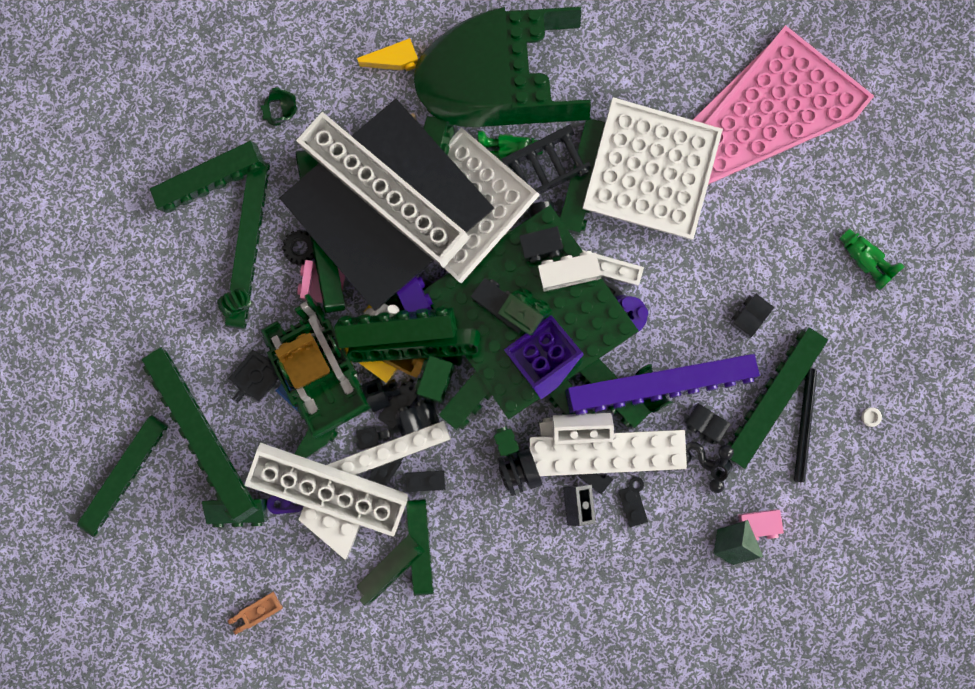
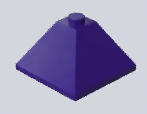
(545, 356)

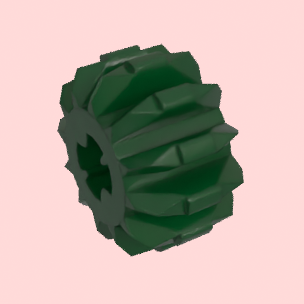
(234, 302)

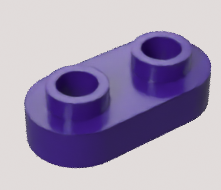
(286, 506)

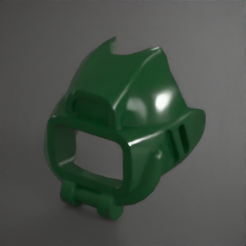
(288, 106)

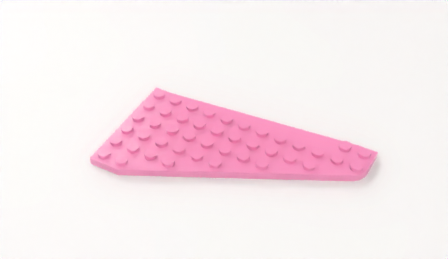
(780, 103)

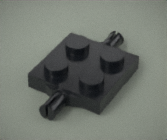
(254, 377)

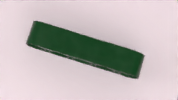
(418, 529)

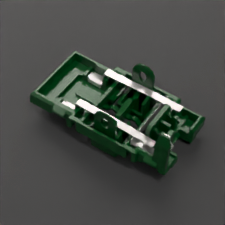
(331, 398)

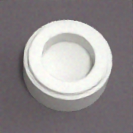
(871, 417)

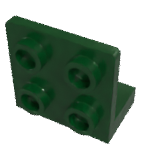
(524, 310)

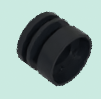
(519, 471)

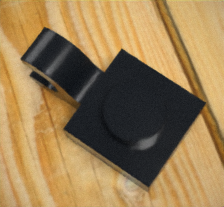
(369, 437)

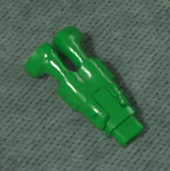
(506, 143)
(868, 257)

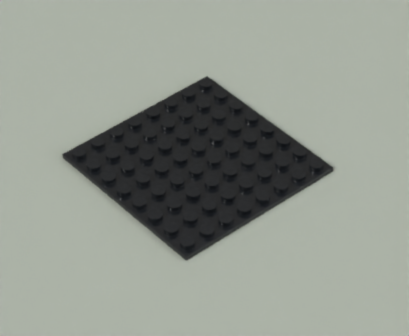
(356, 236)

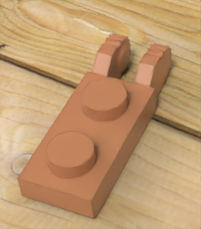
(257, 612)

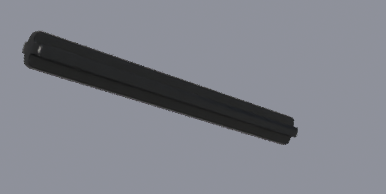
(805, 426)

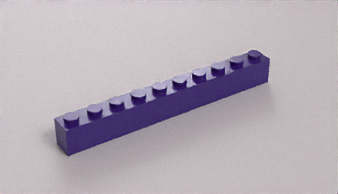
(662, 383)

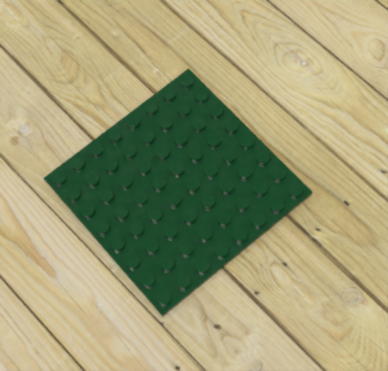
(583, 310)

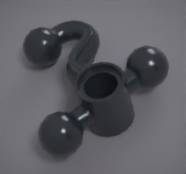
(725, 452)

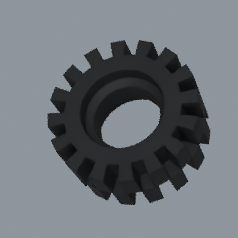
(289, 243)

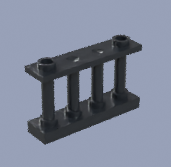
(548, 144)

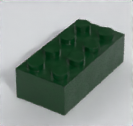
(435, 379)

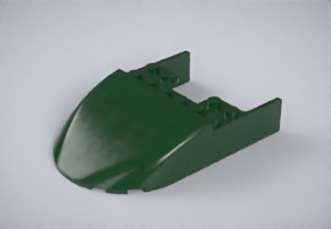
(482, 73)

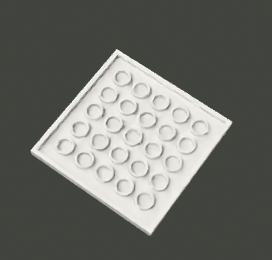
(652, 168)
(500, 187)

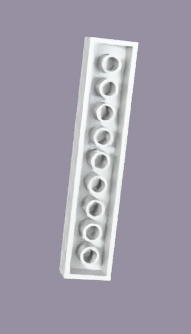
(383, 189)

